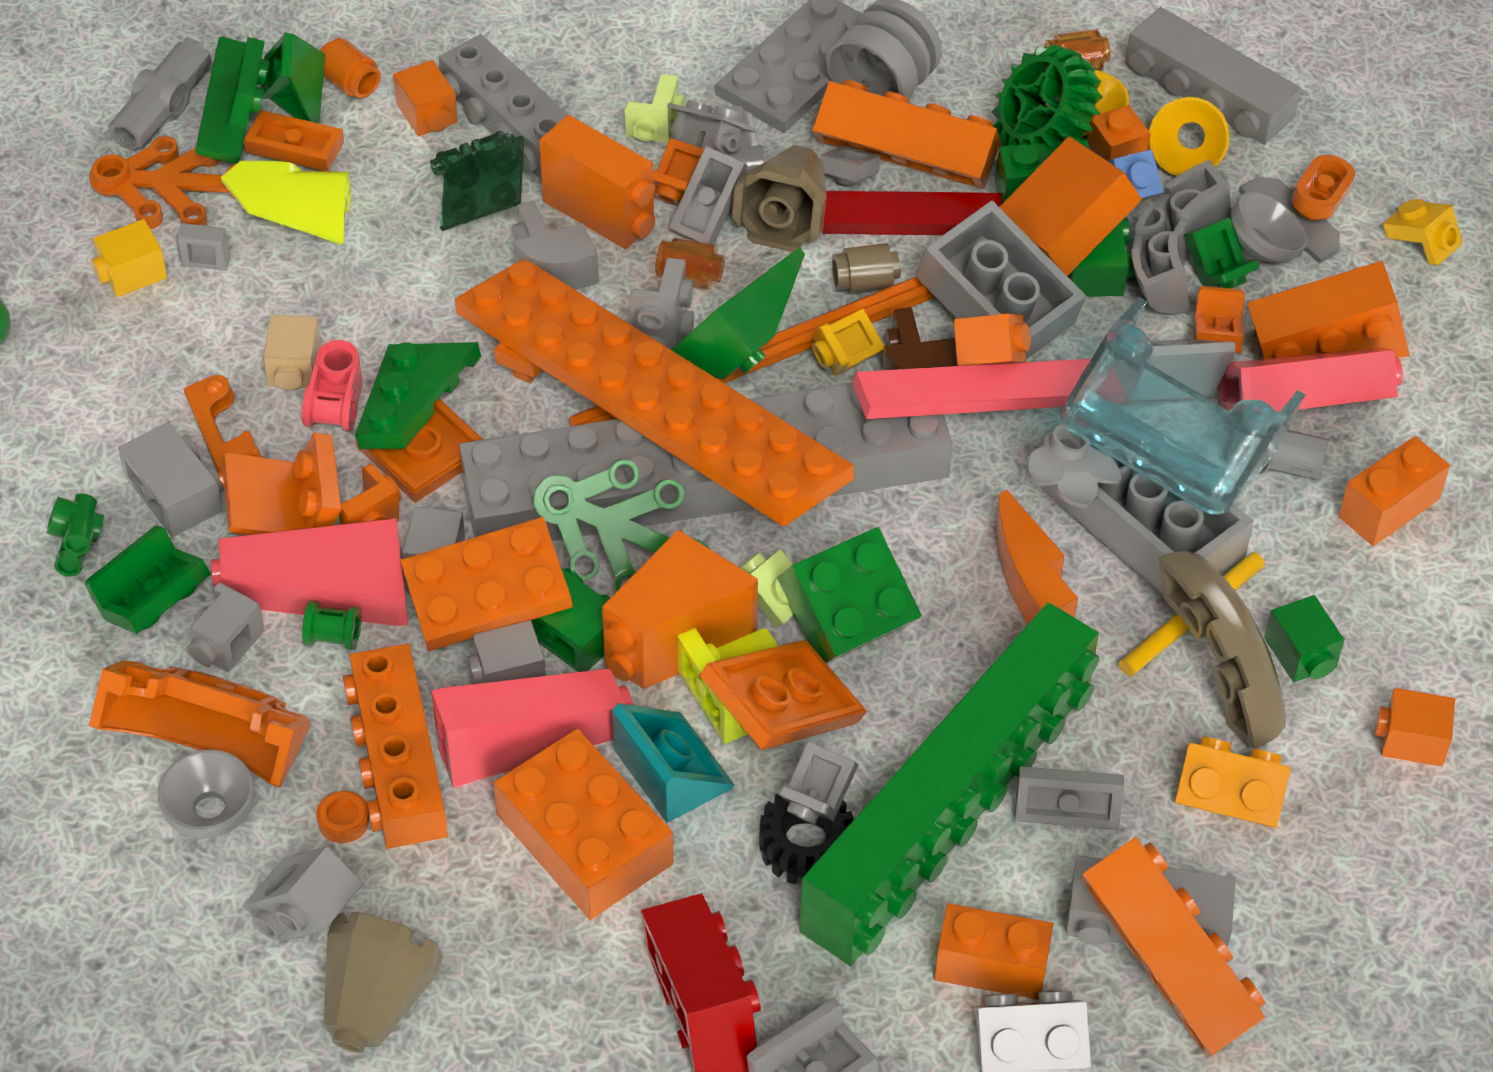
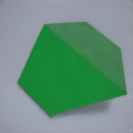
(295, 77)

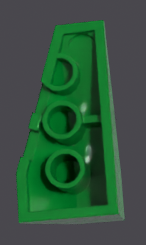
(743, 324)

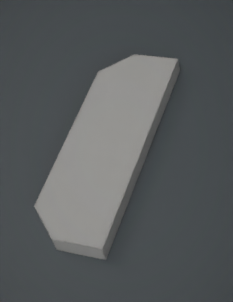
(1321, 235)

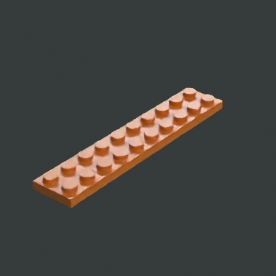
(656, 392)

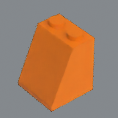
(670, 594)

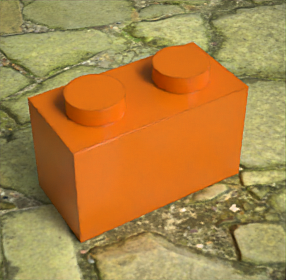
(1393, 490)
(993, 951)

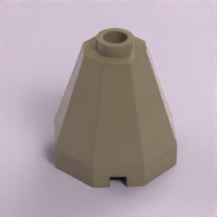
(783, 200)
(373, 978)

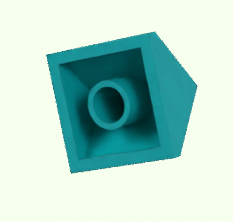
(667, 759)

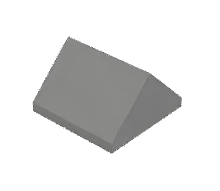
(1193, 362)

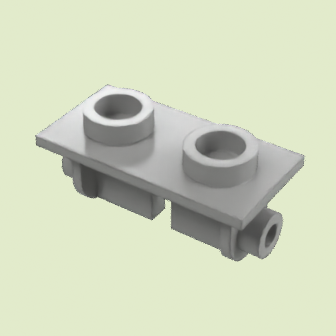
(702, 128)

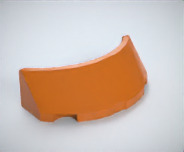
(200, 714)

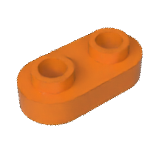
(1323, 187)

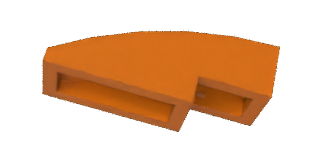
(1030, 561)

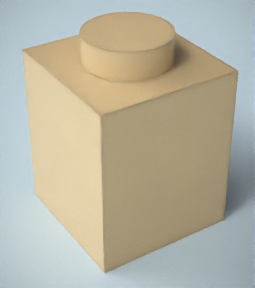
(291, 350)

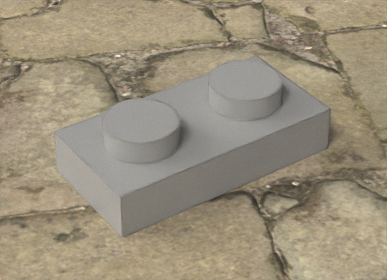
(1069, 798)

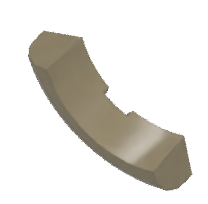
(1245, 667)

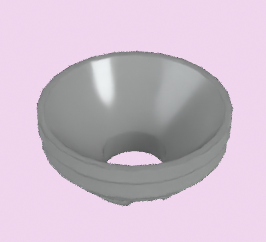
(1267, 228)
(201, 777)

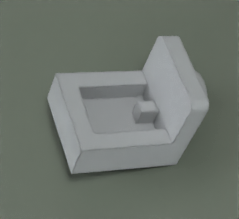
(818, 784)

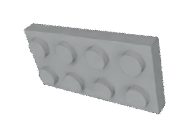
(789, 67)

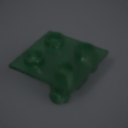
(480, 178)

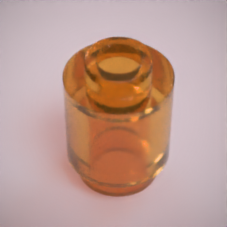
(1086, 42)
(701, 258)

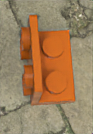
(281, 494)

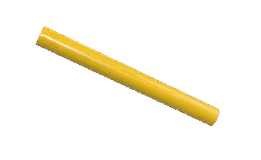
(1177, 627)

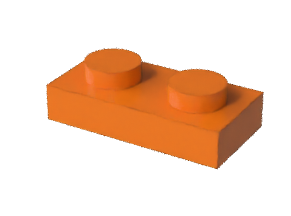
(294, 140)

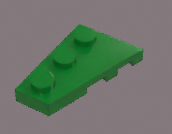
(408, 387)

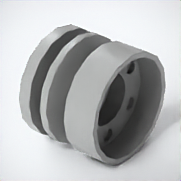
(886, 49)

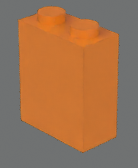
(597, 182)
(1071, 203)

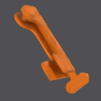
(206, 401)

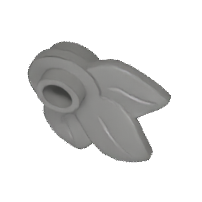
(1071, 467)

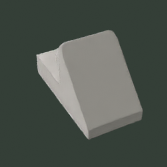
(708, 197)

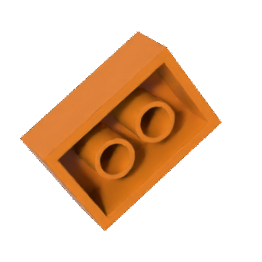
(584, 823)

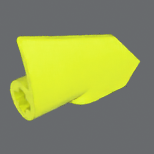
(293, 197)

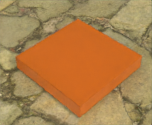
(430, 457)

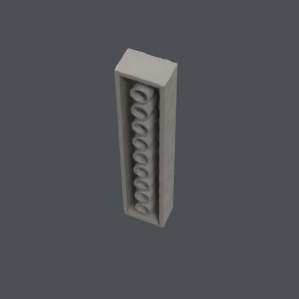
(506, 470)

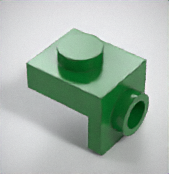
(1219, 255)

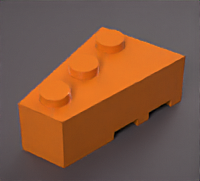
(1331, 316)

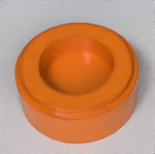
(343, 817)

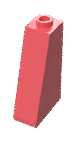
(1323, 377)
(322, 564)
(507, 722)

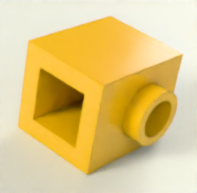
(128, 258)

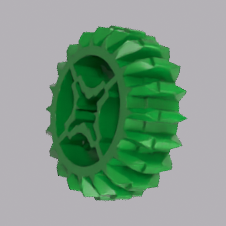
(1049, 77)

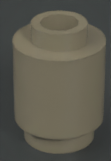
(865, 268)

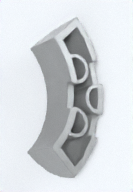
(1159, 239)

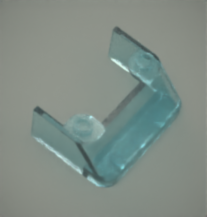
(1168, 427)

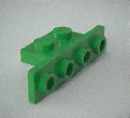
(231, 98)

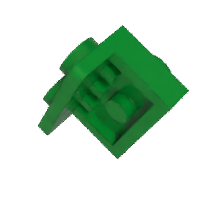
(145, 581)

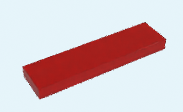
(900, 211)

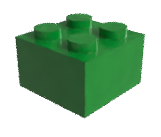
(849, 595)

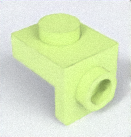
(655, 120)
(770, 593)

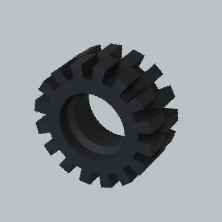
(786, 855)

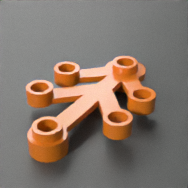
(123, 176)

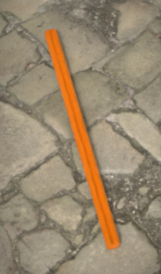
(799, 337)

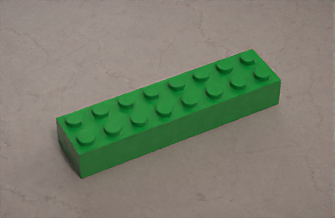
(948, 785)

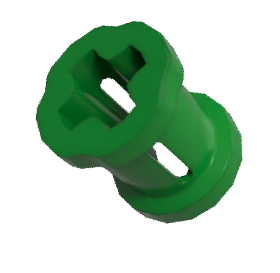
(331, 625)

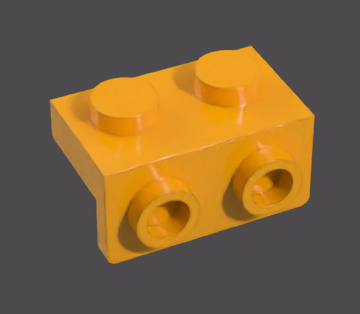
(1233, 783)

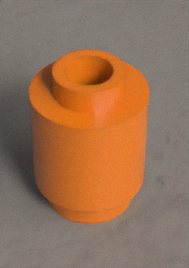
(350, 68)

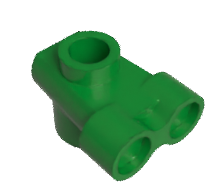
(78, 527)

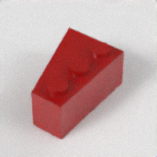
(702, 983)

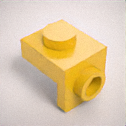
(1427, 224)
(846, 343)

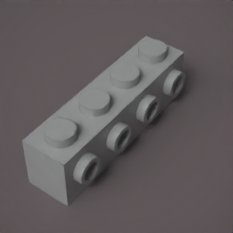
(500, 96)

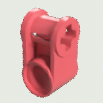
(334, 386)

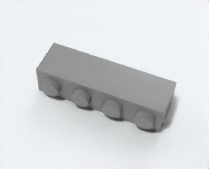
(1203, 67)

